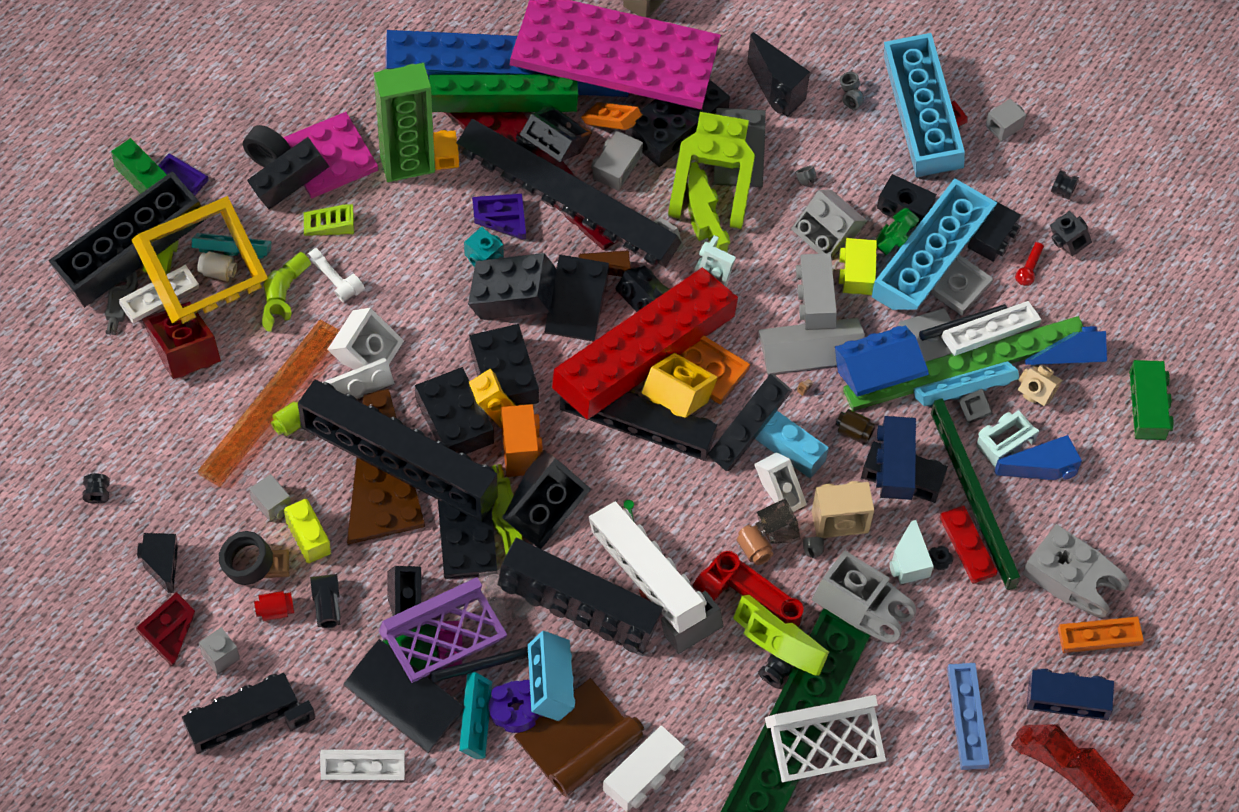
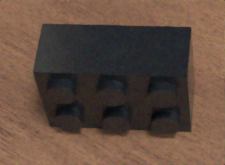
(512, 286)
(507, 356)
(454, 413)

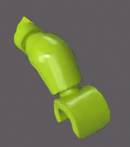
(277, 286)

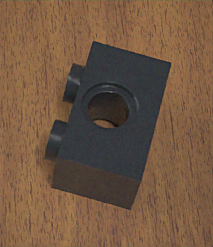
(901, 191)

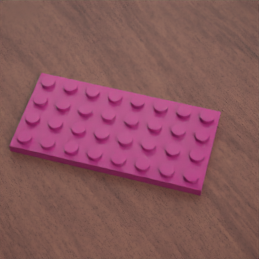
(616, 50)

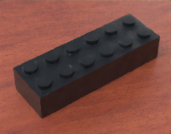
(107, 251)
(579, 596)

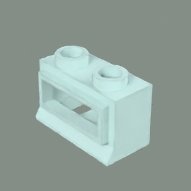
(1013, 443)

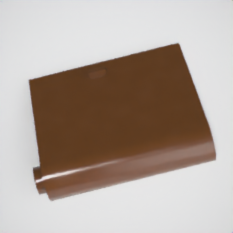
(582, 740)

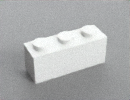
(644, 769)

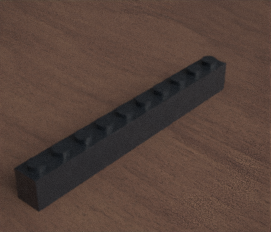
(568, 193)

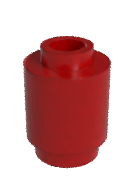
(274, 605)

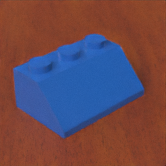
(880, 360)

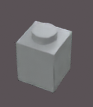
(1006, 119)
(270, 498)
(219, 650)

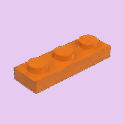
(612, 116)
(1100, 634)

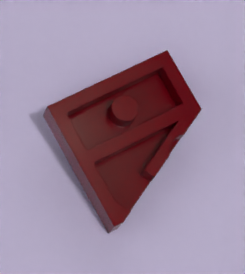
(168, 627)

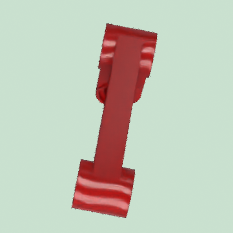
(747, 582)

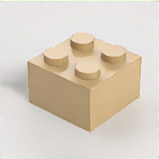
(842, 509)

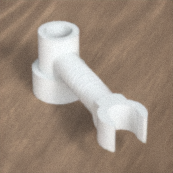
(345, 287)

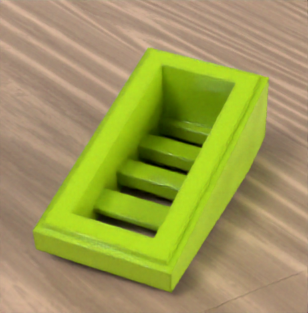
(329, 228)

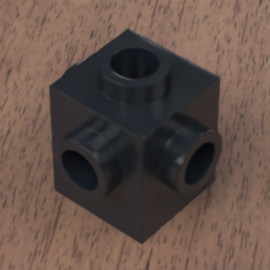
(1070, 233)

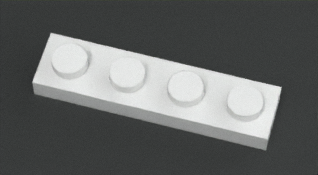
(991, 328)

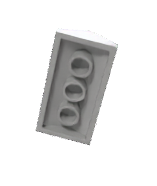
(799, 349)

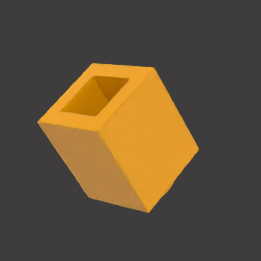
(445, 150)

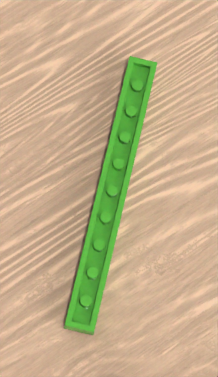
(1007, 349)

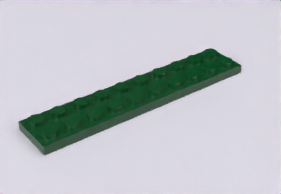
(760, 782)

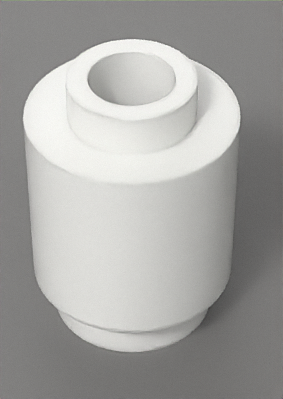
(217, 266)

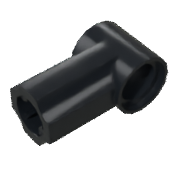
(326, 594)

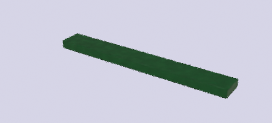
(975, 495)

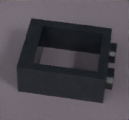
(550, 133)

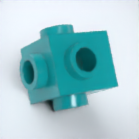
(483, 246)

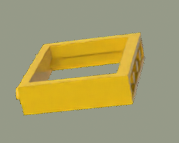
(160, 280)

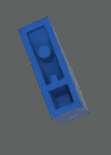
(1075, 348)
(1045, 461)

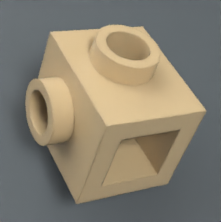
(1039, 384)

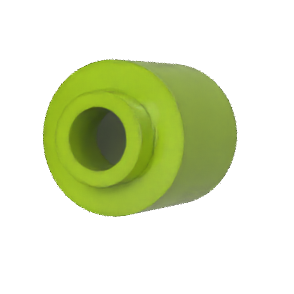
(287, 420)

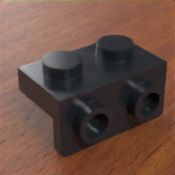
(640, 287)

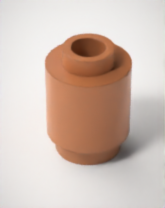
(754, 546)

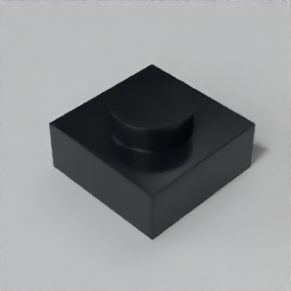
(299, 715)

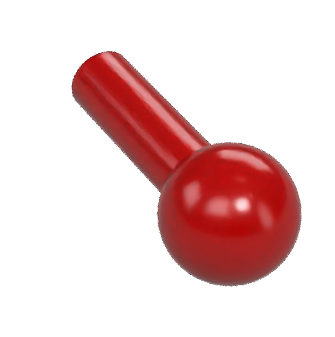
(1025, 275)

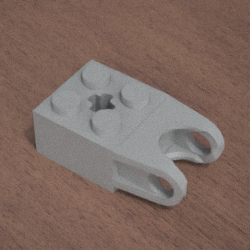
(1074, 571)
(863, 598)

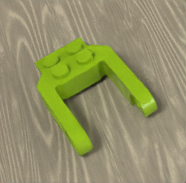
(718, 143)

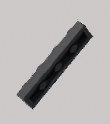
(750, 422)

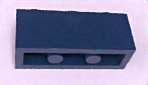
(896, 457)
(1070, 694)

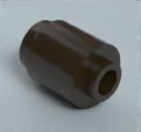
(855, 426)

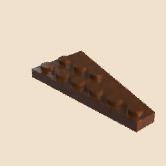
(379, 500)

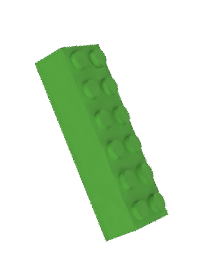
(405, 121)

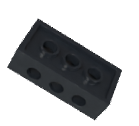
(668, 124)

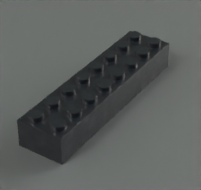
(398, 450)

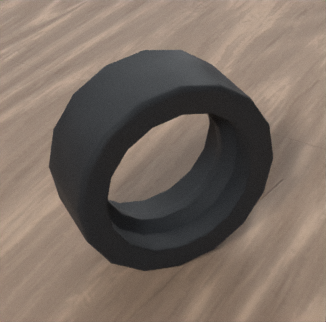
(264, 145)
(233, 546)

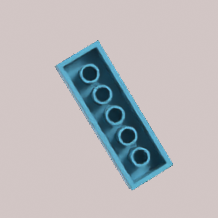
(924, 105)

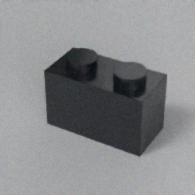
(995, 232)

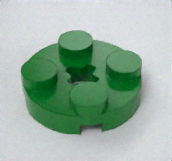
(897, 231)

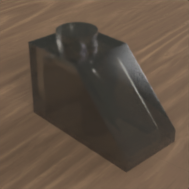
(778, 523)

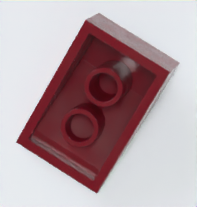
(182, 345)

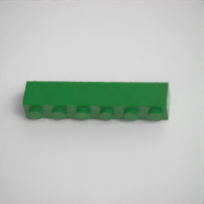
(502, 93)

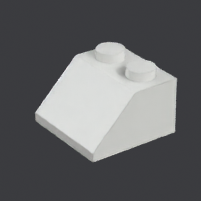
(365, 340)

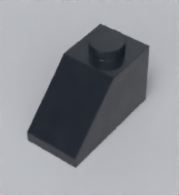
(160, 557)
(403, 588)

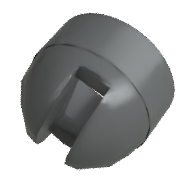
(849, 81)
(854, 96)
(805, 174)
(813, 546)

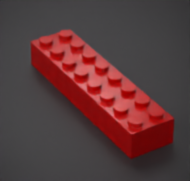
(630, 349)

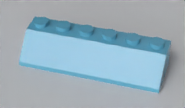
(932, 247)

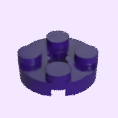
(505, 715)

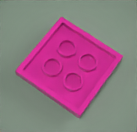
(341, 148)

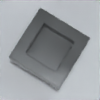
(975, 406)

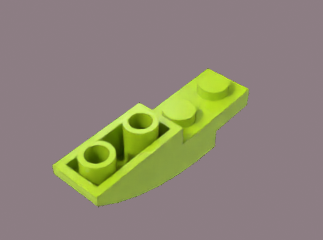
(702, 208)
(778, 638)

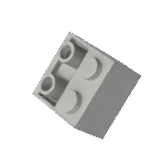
(828, 223)

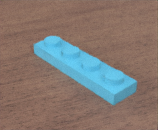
(960, 385)

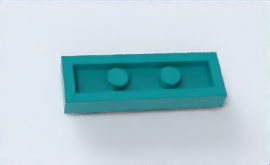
(212, 242)
(475, 716)

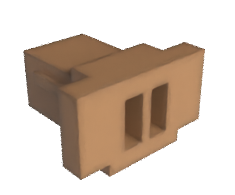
(804, 386)

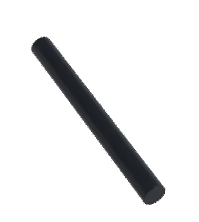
(938, 330)
(479, 664)

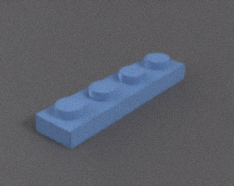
(968, 716)

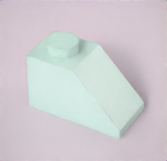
(911, 557)

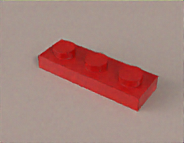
(968, 544)

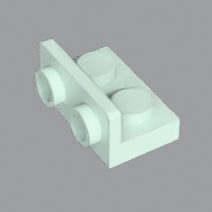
(716, 261)

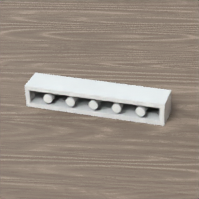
(648, 566)

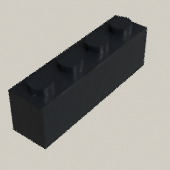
(239, 712)

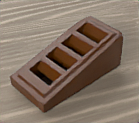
(618, 260)

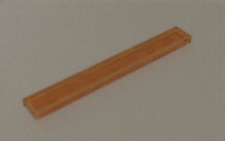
(269, 401)

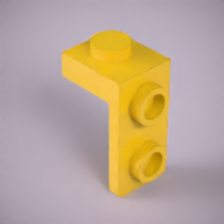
(490, 395)

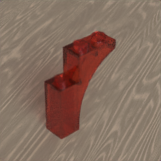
(1080, 766)

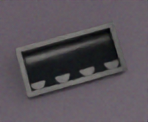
(416, 708)

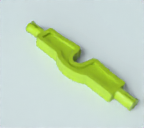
(501, 504)

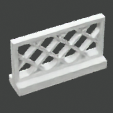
(823, 714)

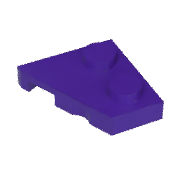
(501, 213)

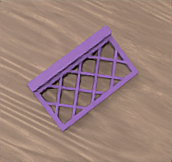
(427, 613)

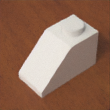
(780, 480)

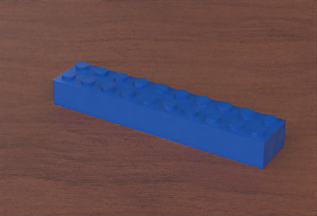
(465, 55)

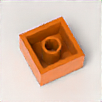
(520, 438)

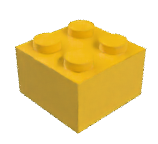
(679, 385)

